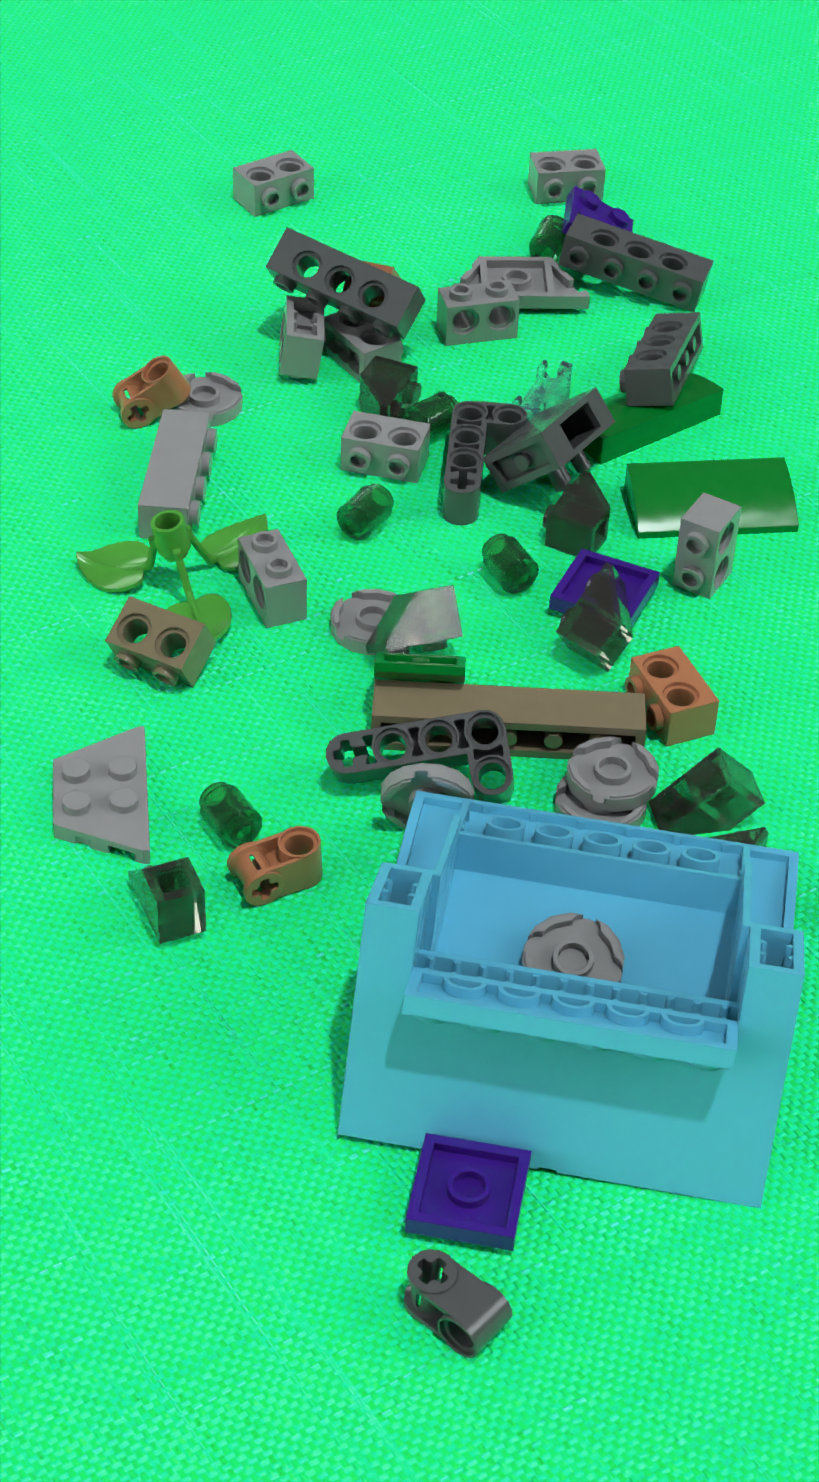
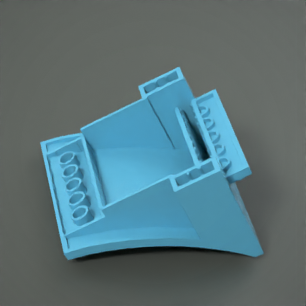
(601, 1079)

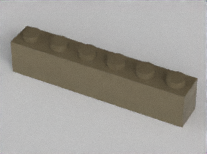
(535, 719)

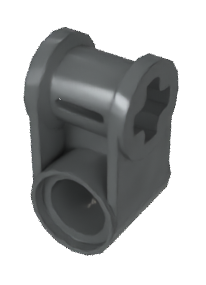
(457, 1306)

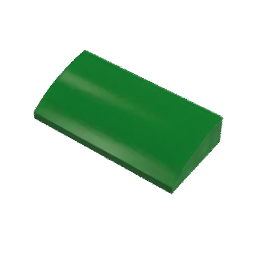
(644, 425)
(666, 490)

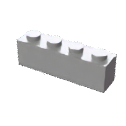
(178, 467)

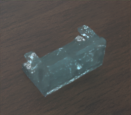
(546, 390)

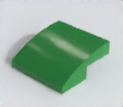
(419, 667)

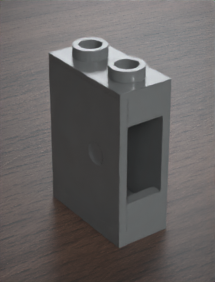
(550, 442)

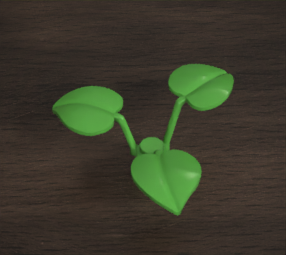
(123, 564)

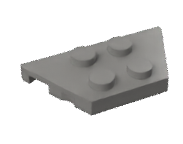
(535, 279)
(104, 795)

